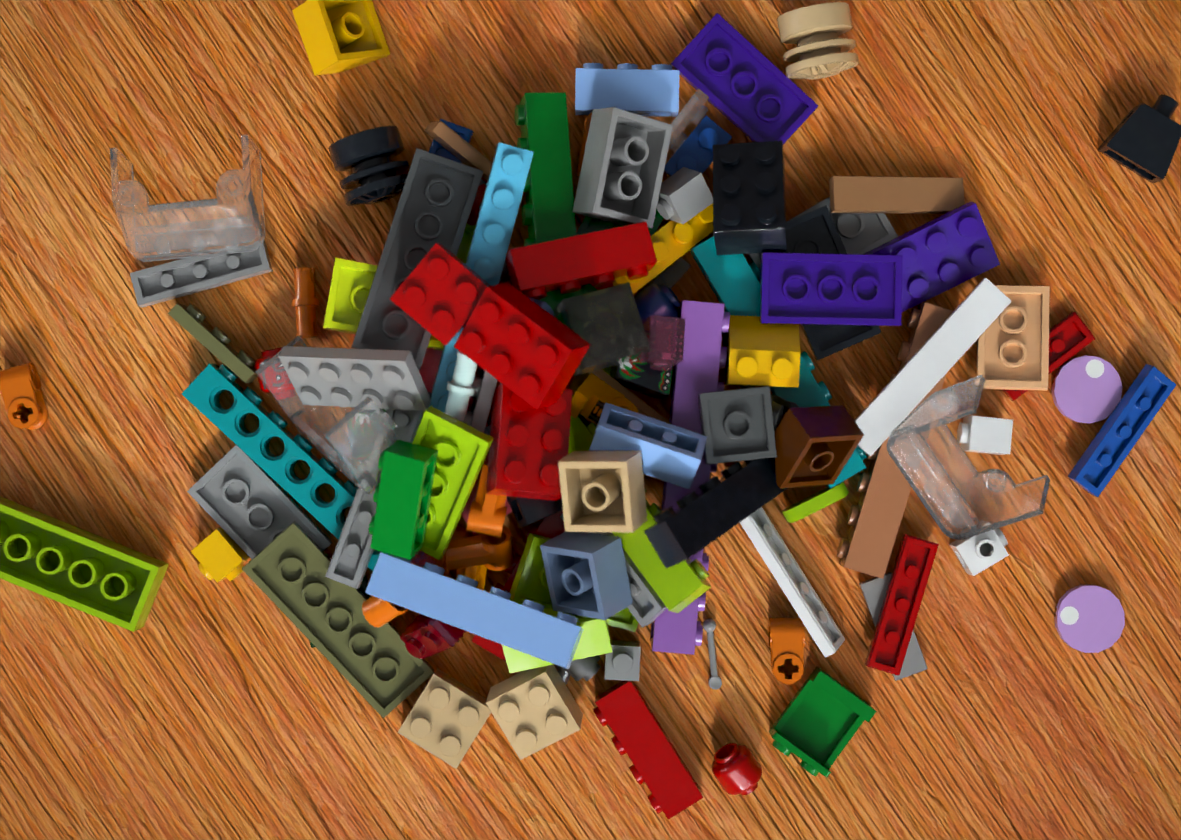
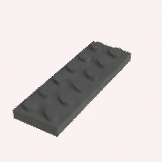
(430, 211)

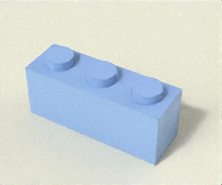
(635, 90)
(666, 449)

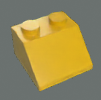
(340, 34)
(762, 353)

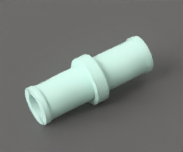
(460, 387)

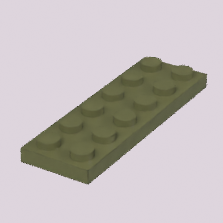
(331, 617)

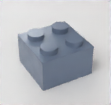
(586, 574)

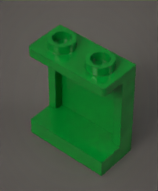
(819, 722)

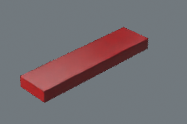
(901, 604)

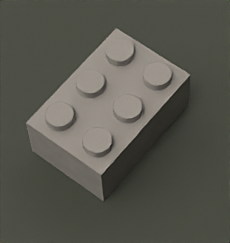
(622, 167)

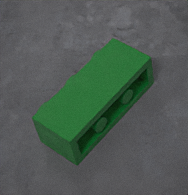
(403, 499)

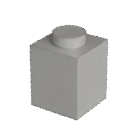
(683, 196)
(623, 661)

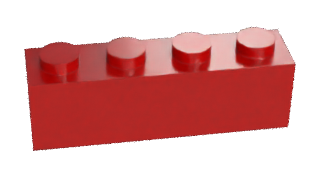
(582, 260)
(648, 747)

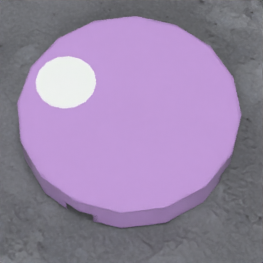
(1086, 389)
(1089, 618)

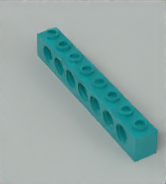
(205, 395)

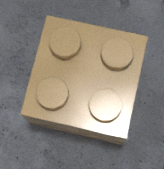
(602, 491)
(534, 709)
(446, 718)

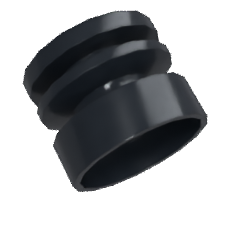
(369, 159)

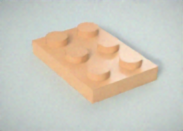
(1016, 345)

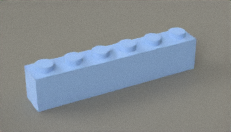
(476, 610)

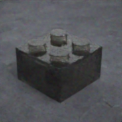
(607, 322)

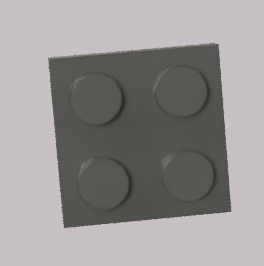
(737, 425)

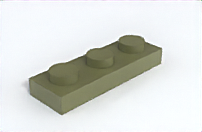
(215, 341)

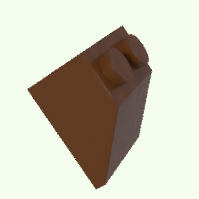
(814, 445)

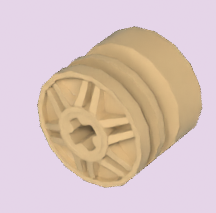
(818, 47)

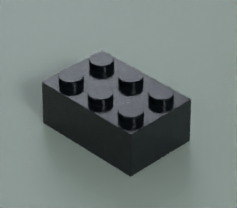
(749, 198)

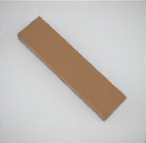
(895, 194)

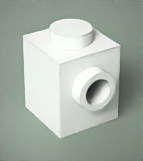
(985, 435)
(980, 551)

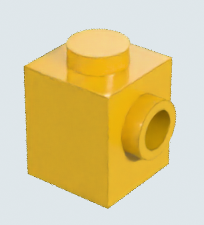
(220, 556)

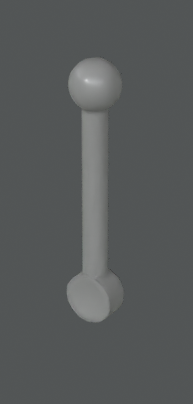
(713, 681)

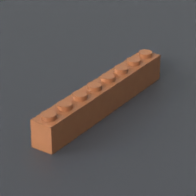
(884, 487)

